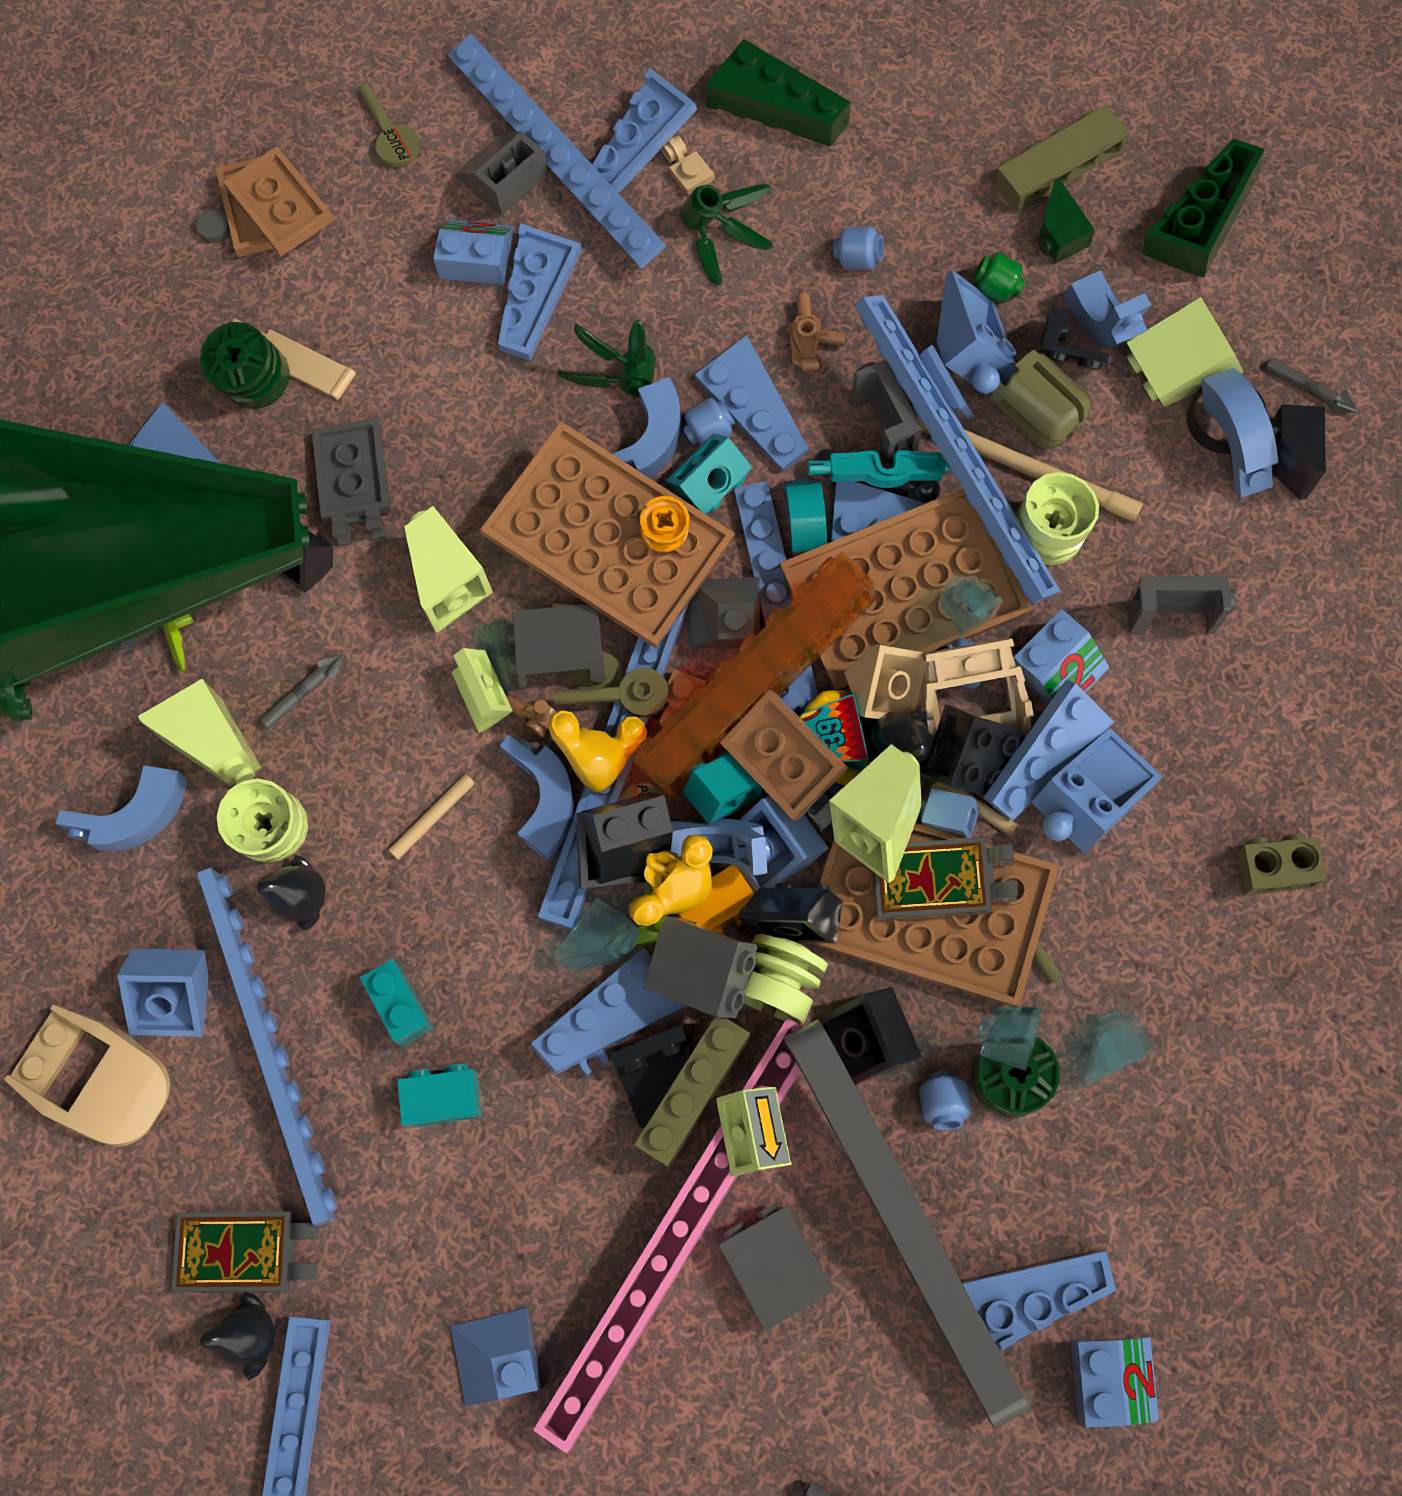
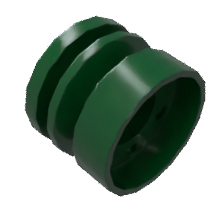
(244, 365)
(1012, 1099)

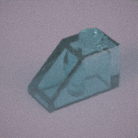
(969, 603)
(597, 939)
(1010, 1035)
(1114, 1046)

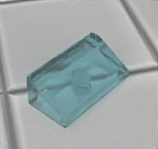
(494, 640)

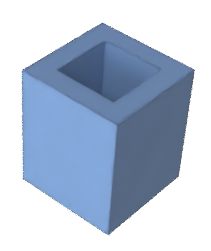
(950, 812)

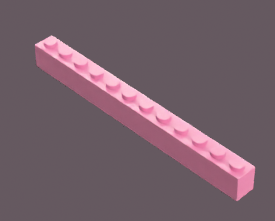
(656, 1267)

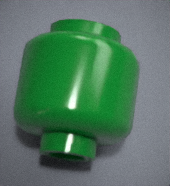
(999, 277)

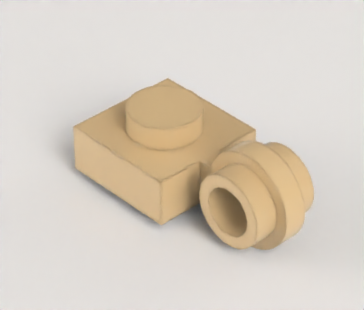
(688, 170)

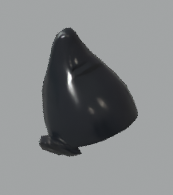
(903, 731)
(295, 893)
(242, 1336)

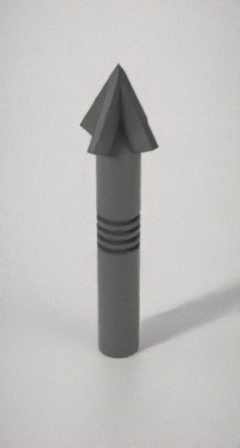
(1340, 402)
(326, 668)

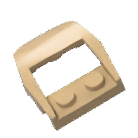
(977, 664)
(119, 1096)

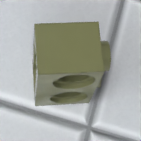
(1282, 872)

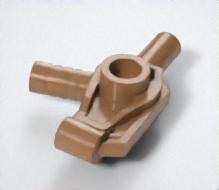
(807, 334)
(535, 715)

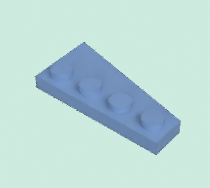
(647, 126)
(537, 282)
(754, 403)
(169, 435)
(863, 506)
(1057, 738)
(605, 1017)
(1036, 1295)

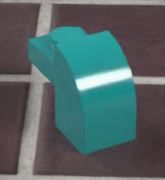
(805, 514)

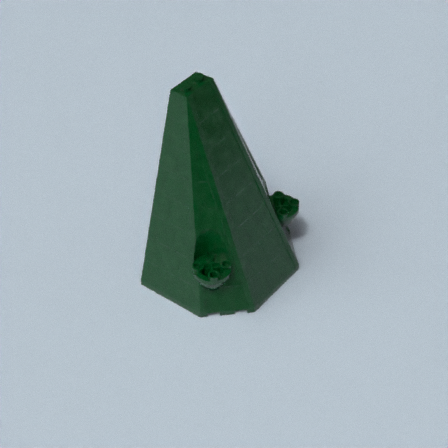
(122, 542)

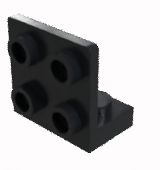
(1056, 330)
(970, 750)
(651, 1069)

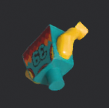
(837, 723)

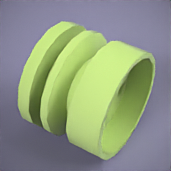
(1065, 504)
(242, 816)
(782, 972)

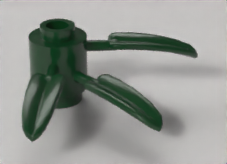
(705, 205)
(637, 362)

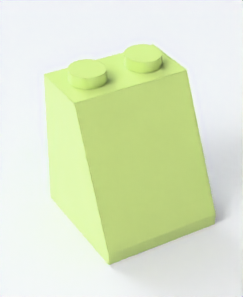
(1181, 353)
(444, 569)
(204, 732)
(879, 811)

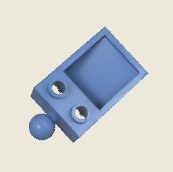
(973, 336)
(1094, 791)

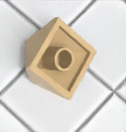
(887, 681)

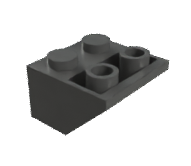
(505, 170)

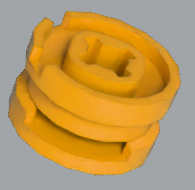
(664, 524)

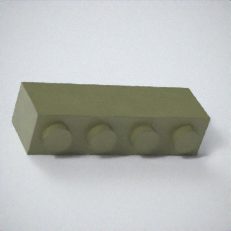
(1062, 156)
(693, 1090)

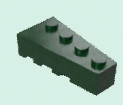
(777, 95)
(1201, 219)

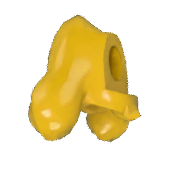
(593, 753)
(677, 881)

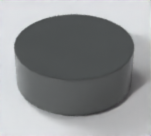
(213, 226)

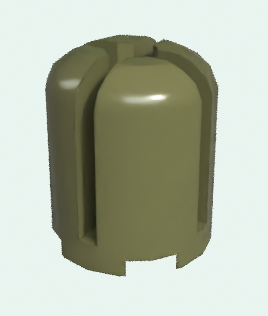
(1043, 401)

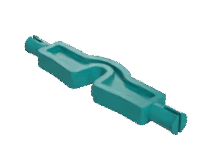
(868, 468)

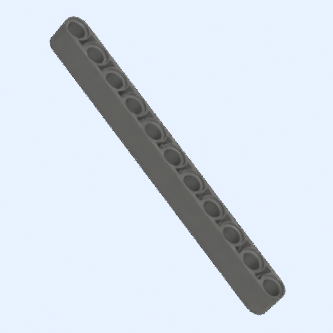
(907, 1225)

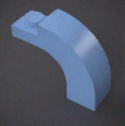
(1102, 315)
(1246, 426)
(663, 431)
(556, 808)
(144, 817)
(732, 842)

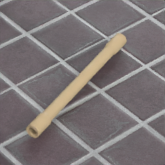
(1110, 500)

